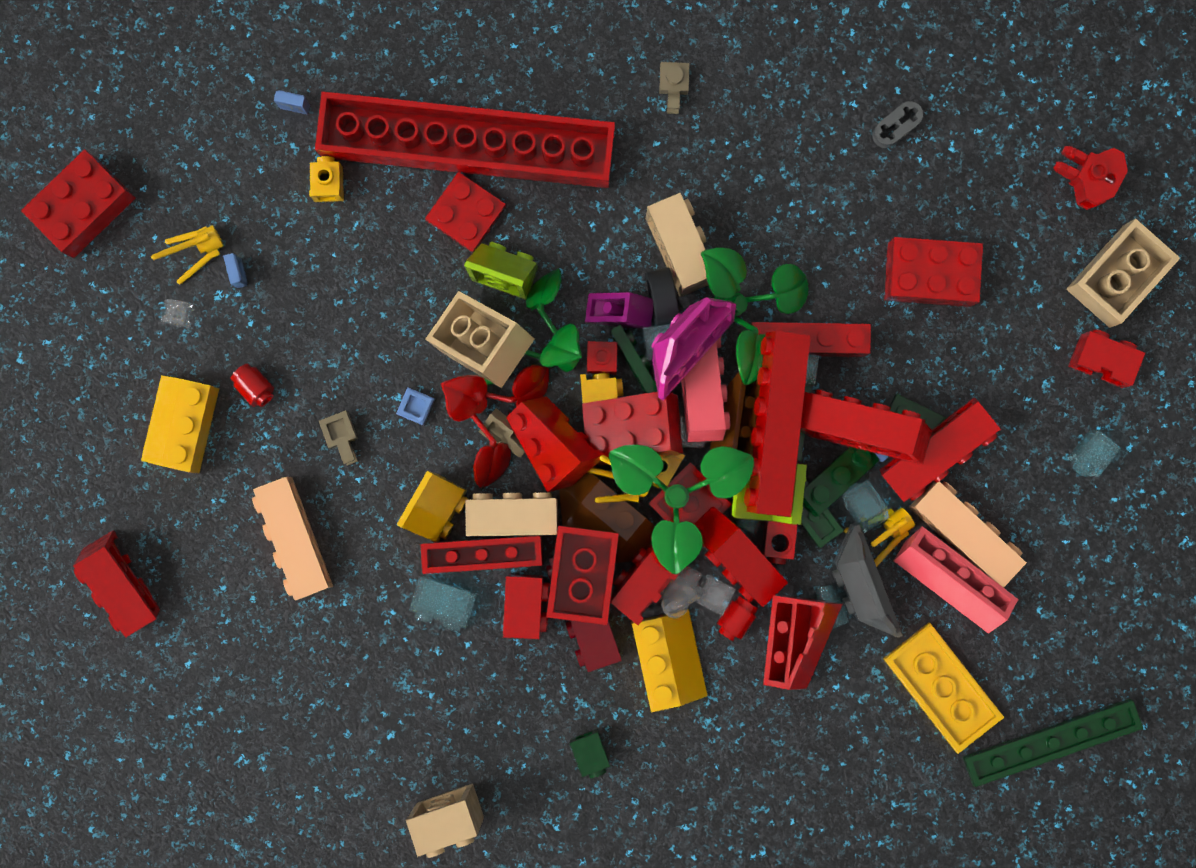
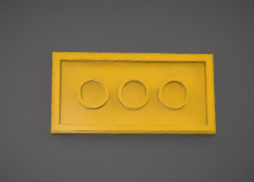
(943, 688)

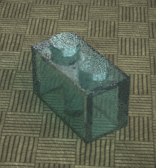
(443, 602)

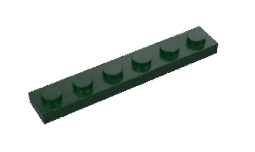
(1052, 742)

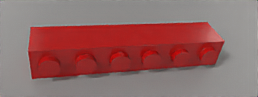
(777, 423)

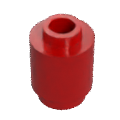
(252, 385)
(737, 619)

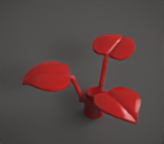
(467, 397)

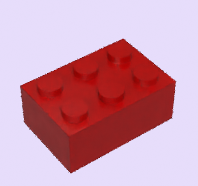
(78, 204)
(933, 272)
(634, 421)
(582, 575)

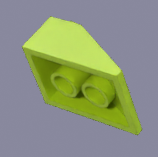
(502, 270)

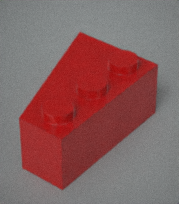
(552, 444)
(739, 558)
(115, 585)
(640, 585)
(797, 639)

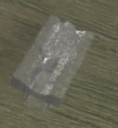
(681, 593)

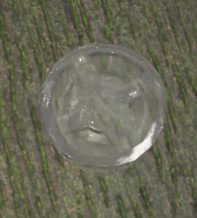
(177, 313)

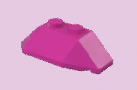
(688, 340)

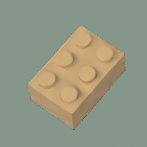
(679, 242)
(1123, 273)
(480, 339)
(511, 515)
(445, 821)

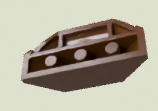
(742, 416)
(582, 511)

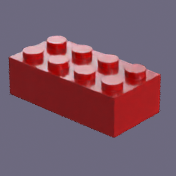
(865, 427)

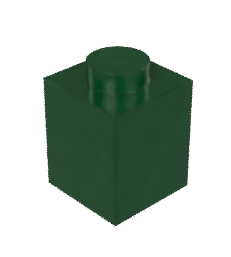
(590, 754)

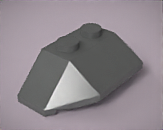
(863, 584)

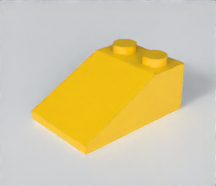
(433, 507)

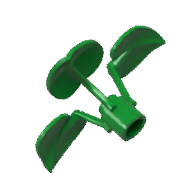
(724, 273)
(564, 347)
(679, 543)

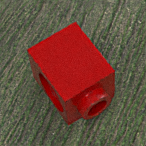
(601, 357)
(788, 531)

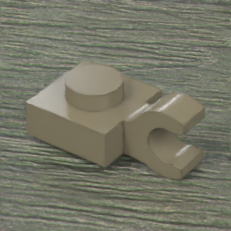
(674, 82)
(502, 432)
(339, 433)

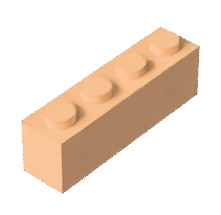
(967, 534)
(292, 538)

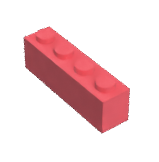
(705, 397)
(956, 580)

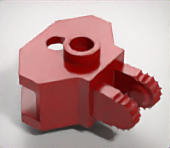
(1096, 175)

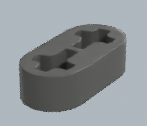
(893, 120)

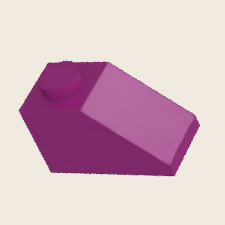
(619, 309)

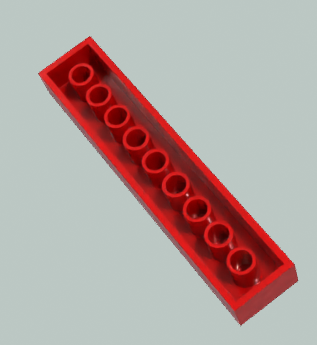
(465, 139)

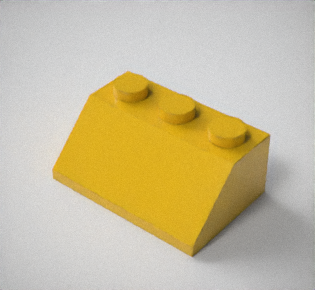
(180, 424)
(669, 661)

